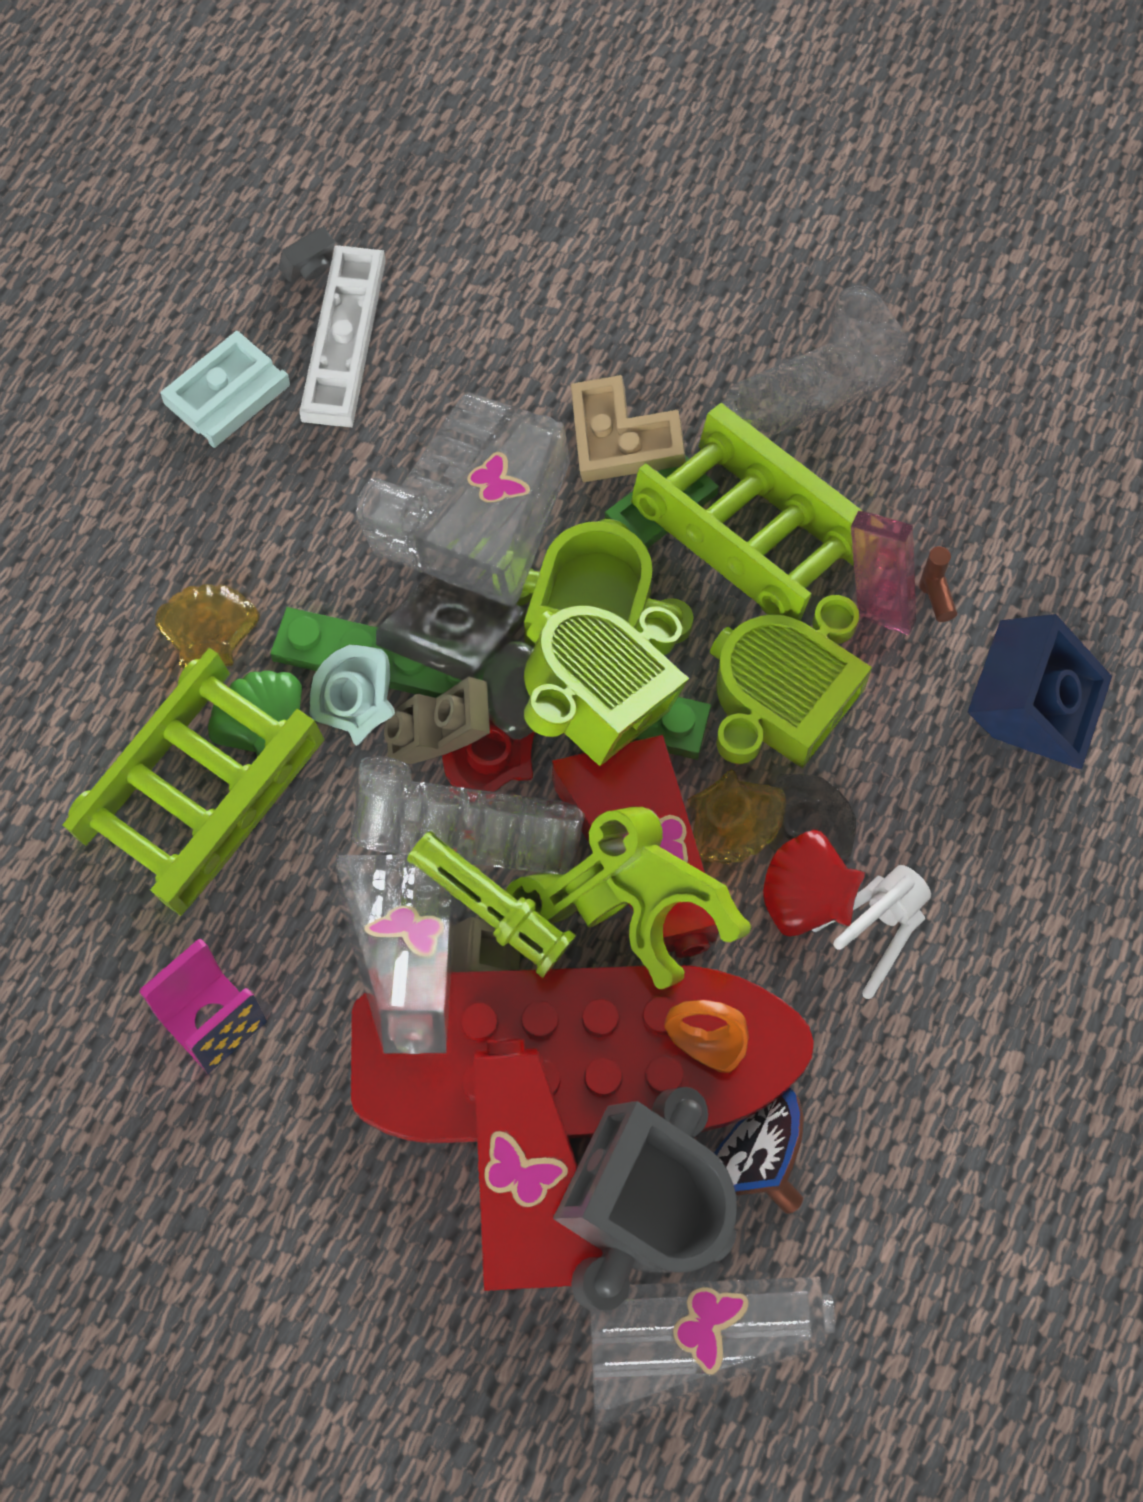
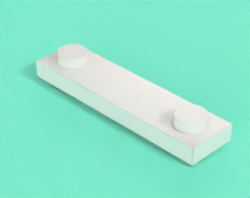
(342, 337)

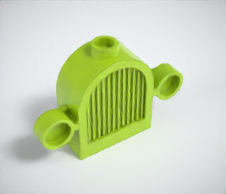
(599, 568)
(601, 676)
(787, 681)

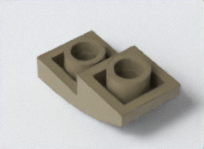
(436, 726)

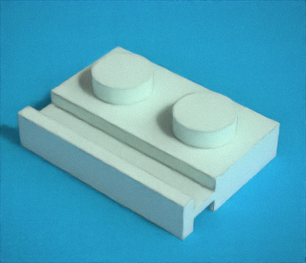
(225, 388)

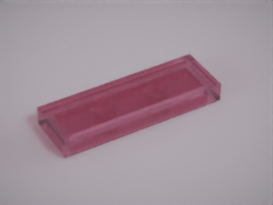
(884, 571)

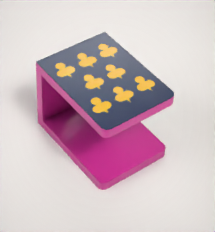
(189, 985)

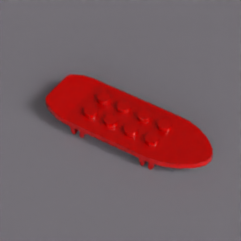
(596, 1040)

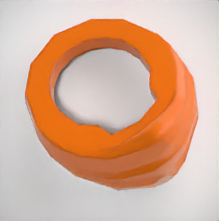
(717, 1048)

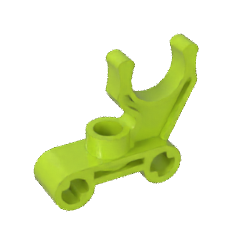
(637, 874)

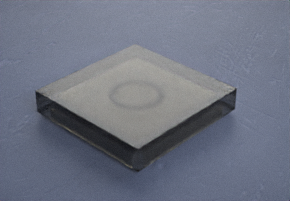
(450, 628)

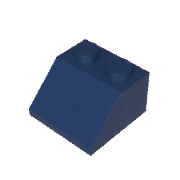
(1041, 689)

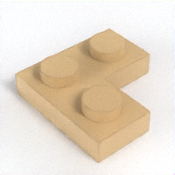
(619, 445)

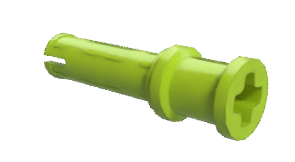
(513, 919)

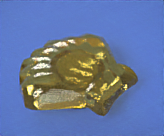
(206, 619)
(736, 818)

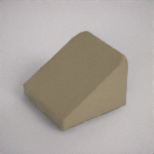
(477, 949)

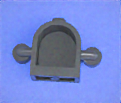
(648, 1197)

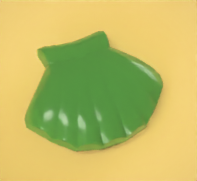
(271, 692)

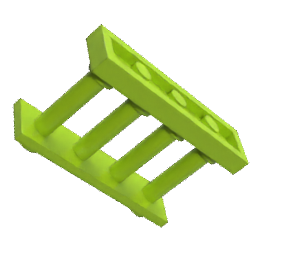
(764, 472)
(215, 831)

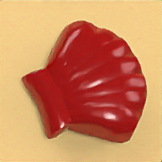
(490, 761)
(809, 885)

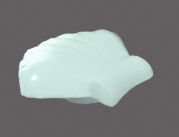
(352, 691)

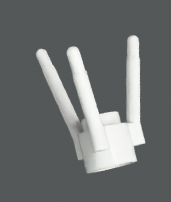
(892, 901)

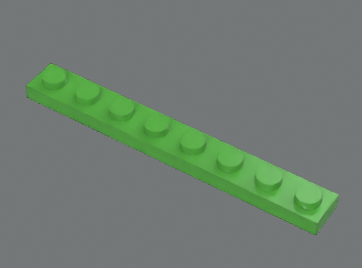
(310, 638)

